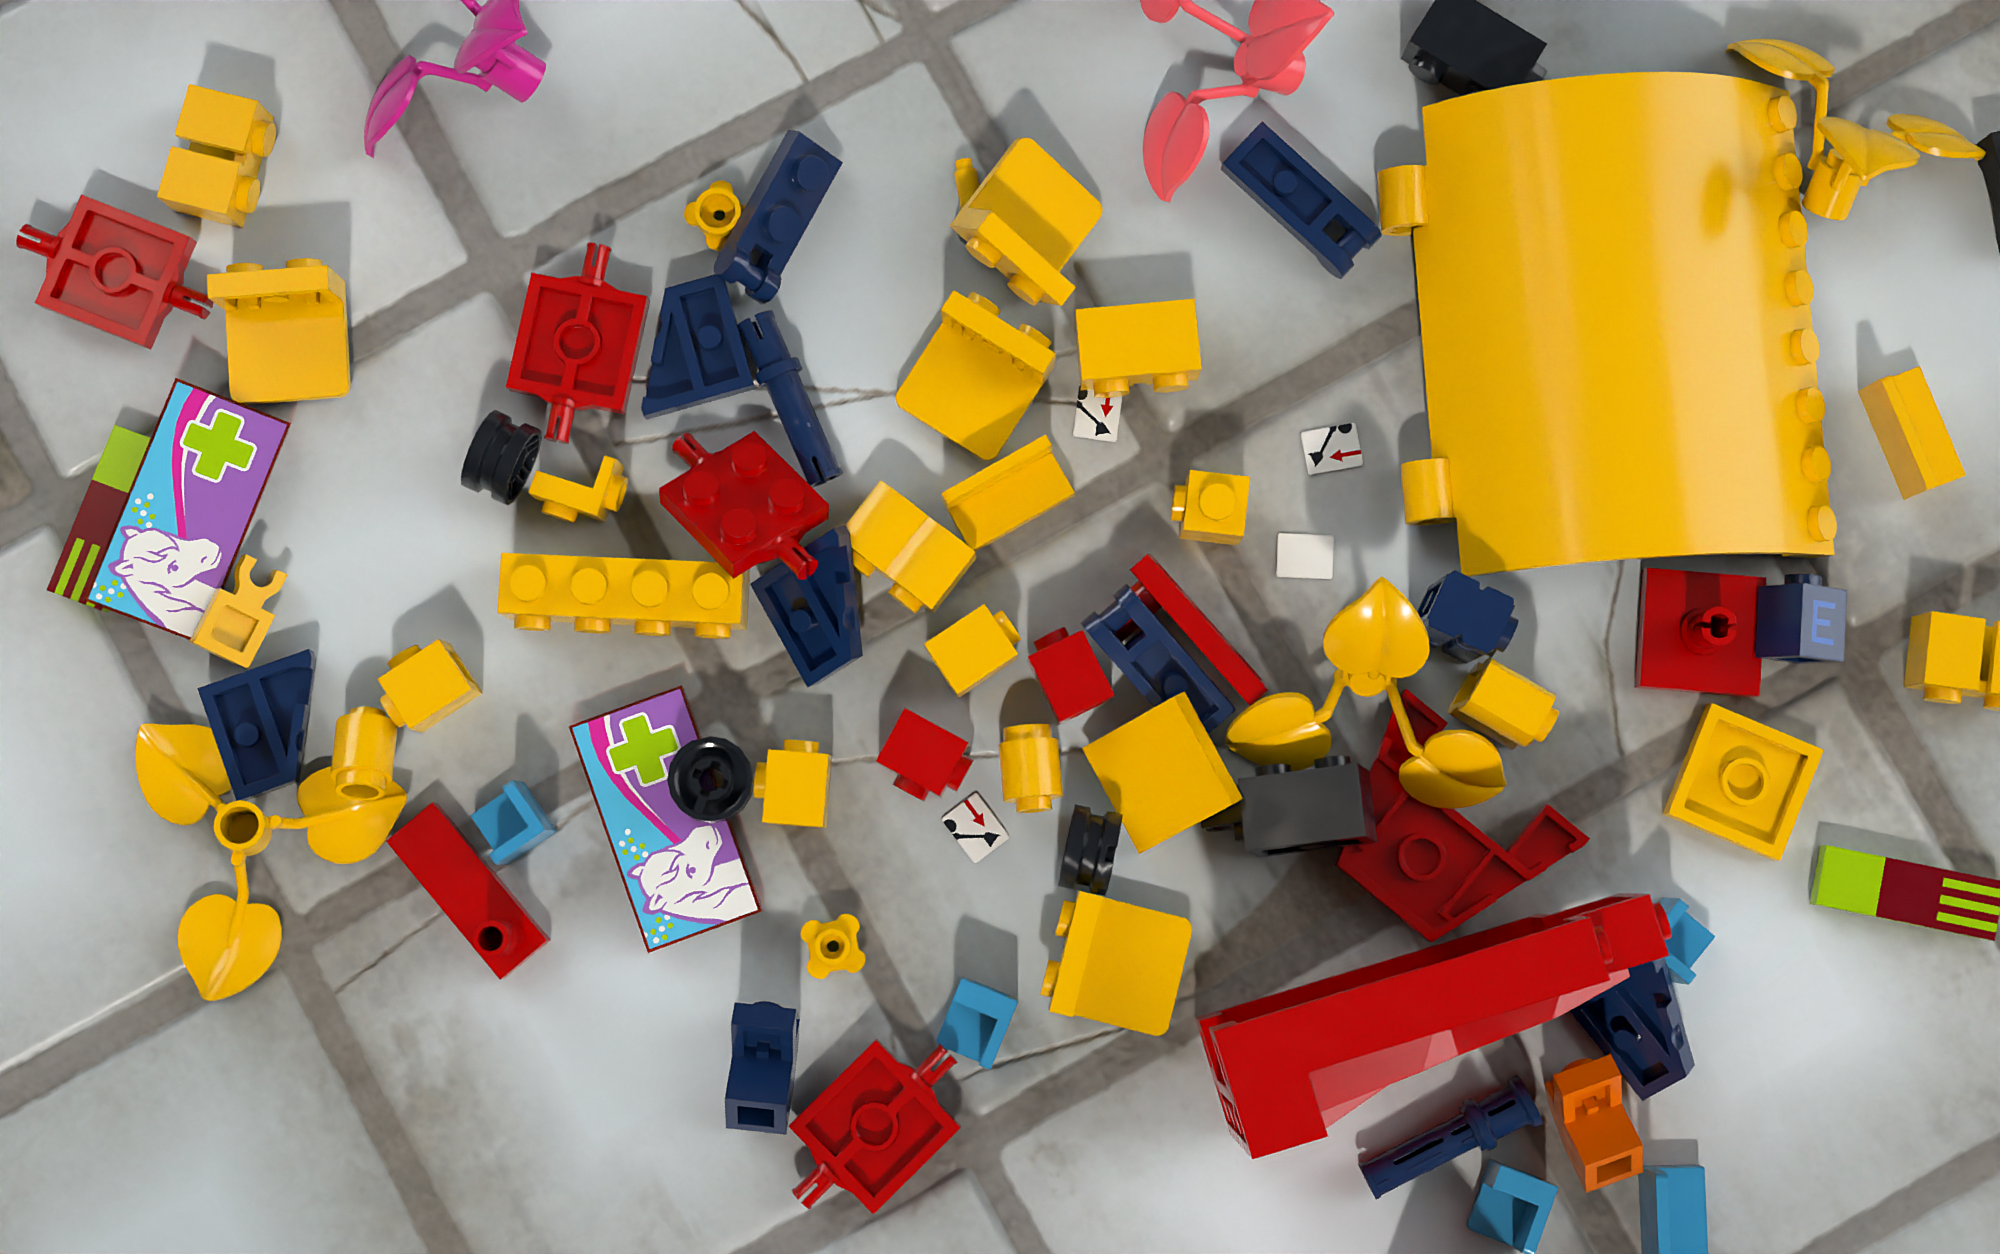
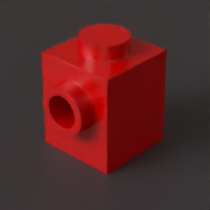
(1069, 674)
(924, 757)

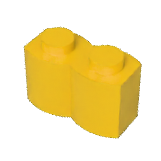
(907, 549)
(1504, 705)

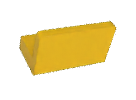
(1911, 432)
(1007, 494)

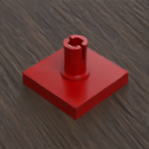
(1698, 632)

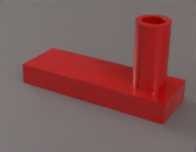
(1160, 590)
(468, 890)

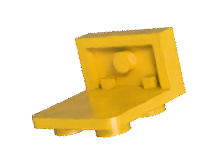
(1028, 222)
(284, 331)
(976, 376)
(1117, 963)

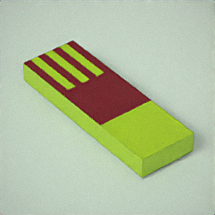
(98, 515)
(1906, 892)

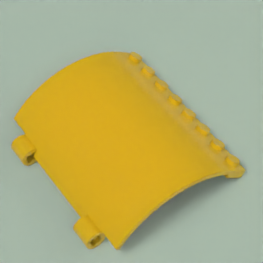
(1614, 323)

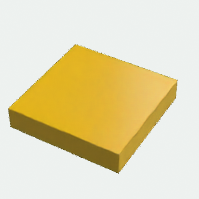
(1162, 772)
(1743, 782)

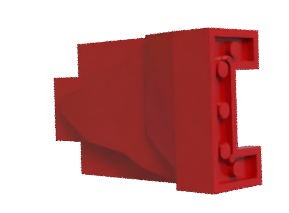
(1327, 1046)

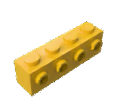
(622, 592)

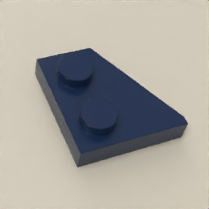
(696, 349)
(817, 614)
(262, 723)
(1641, 1028)

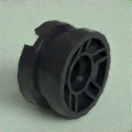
(501, 457)
(717, 804)
(1090, 850)

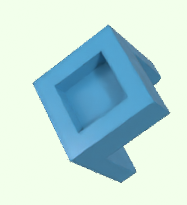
(513, 823)
(1686, 942)
(977, 1021)
(1512, 1206)

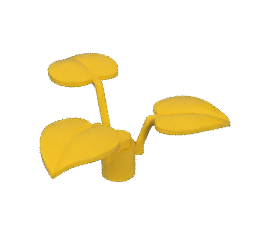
(1857, 150)
(1372, 647)
(228, 940)

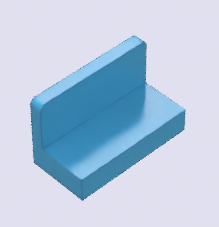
(1673, 1209)

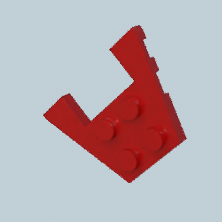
(1433, 861)

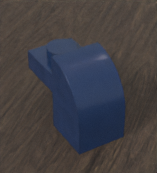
(761, 1067)

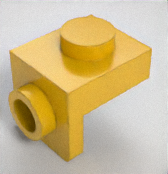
(568, 499)

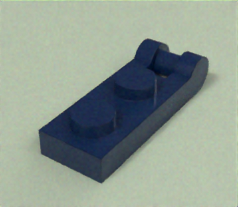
(1300, 199)
(777, 215)
(1156, 659)

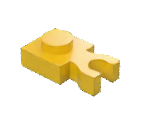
(236, 622)

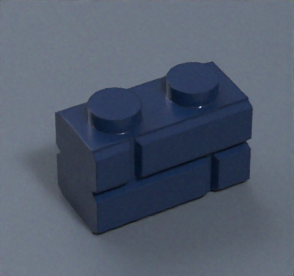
(1466, 618)

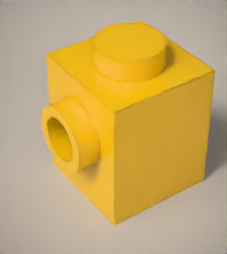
(1211, 507)
(974, 649)
(426, 685)
(794, 785)

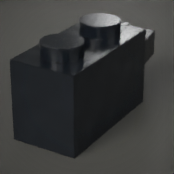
(1472, 49)
(1301, 809)

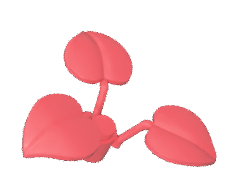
(1265, 60)

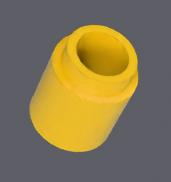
(363, 753)
(1030, 767)

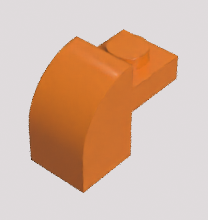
(1594, 1123)

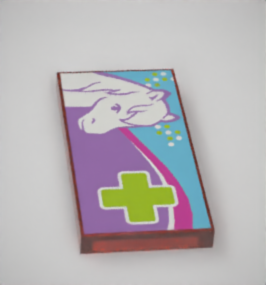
(187, 509)
(675, 869)

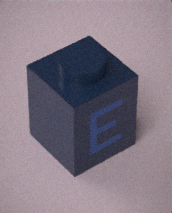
(1801, 621)

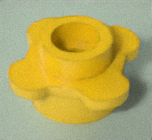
(701, 213)
(818, 936)

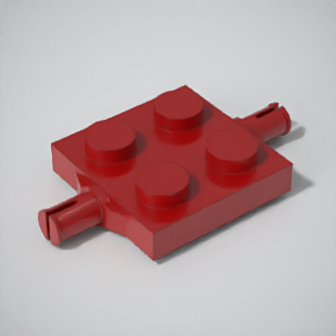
(115, 271)
(578, 343)
(744, 504)
(874, 1126)

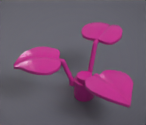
(487, 47)

